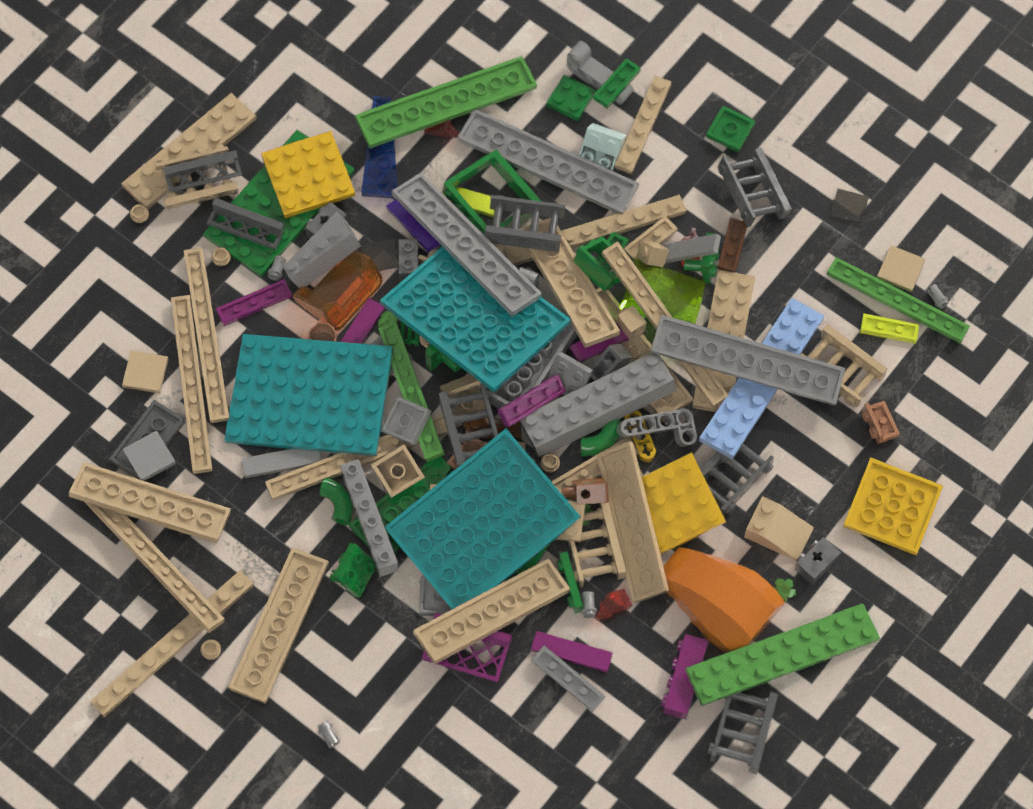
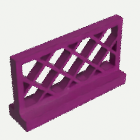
(496, 638)

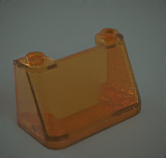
(342, 290)

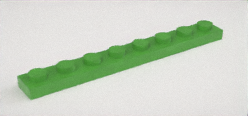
(898, 300)
(410, 387)

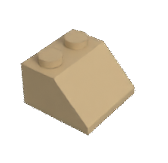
(461, 387)
(397, 471)

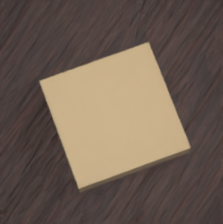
(901, 268)
(145, 372)

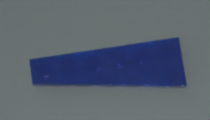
(380, 165)

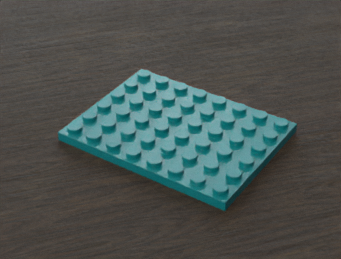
(468, 323)
(309, 395)
(482, 521)

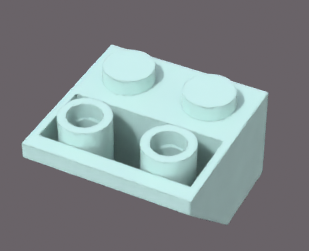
(602, 146)

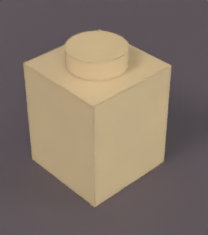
(652, 253)
(631, 322)

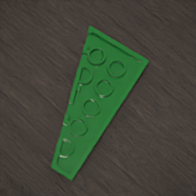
(390, 508)

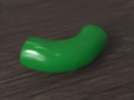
(605, 439)
(341, 501)

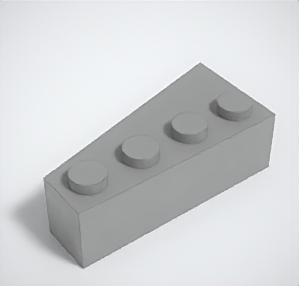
(322, 251)

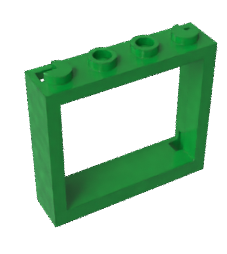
(506, 172)

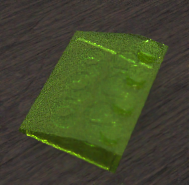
(676, 291)

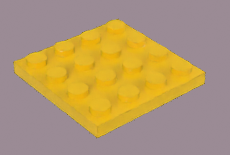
(308, 174)
(680, 503)
(893, 506)

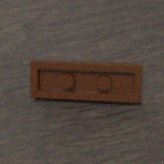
(732, 245)
(479, 424)

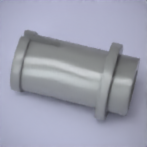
(275, 272)
(940, 300)
(588, 605)
(328, 733)

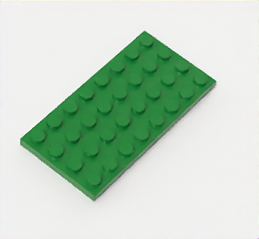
(261, 199)

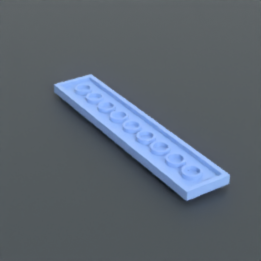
(749, 399)

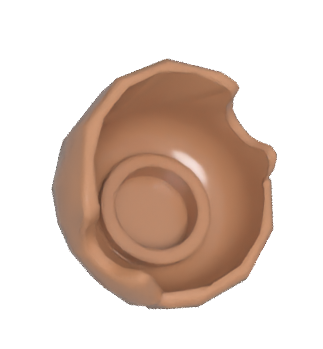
(323, 332)

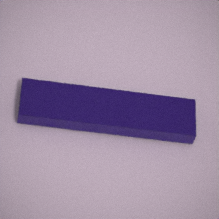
(424, 238)

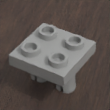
(571, 372)

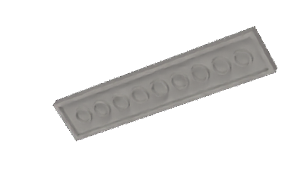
(549, 162)
(466, 244)
(747, 360)

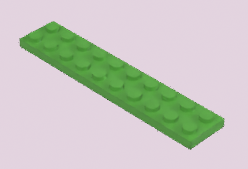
(445, 102)
(782, 654)

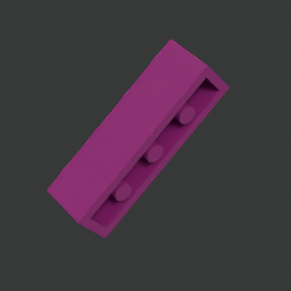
(681, 691)

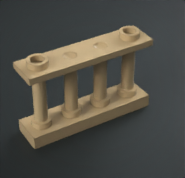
(191, 195)
(859, 358)
(612, 548)

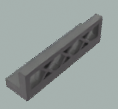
(202, 164)
(249, 218)

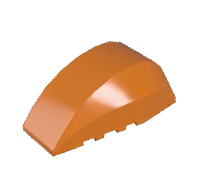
(721, 598)

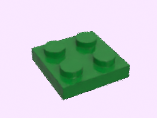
(570, 97)
(730, 129)

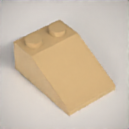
(778, 529)

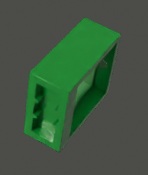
(592, 267)

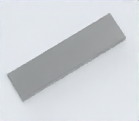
(692, 248)
(278, 462)
(568, 678)

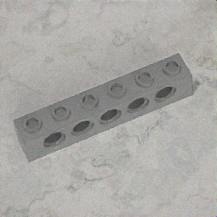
(369, 518)

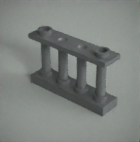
(765, 176)
(523, 238)
(452, 421)
(711, 469)
(757, 741)

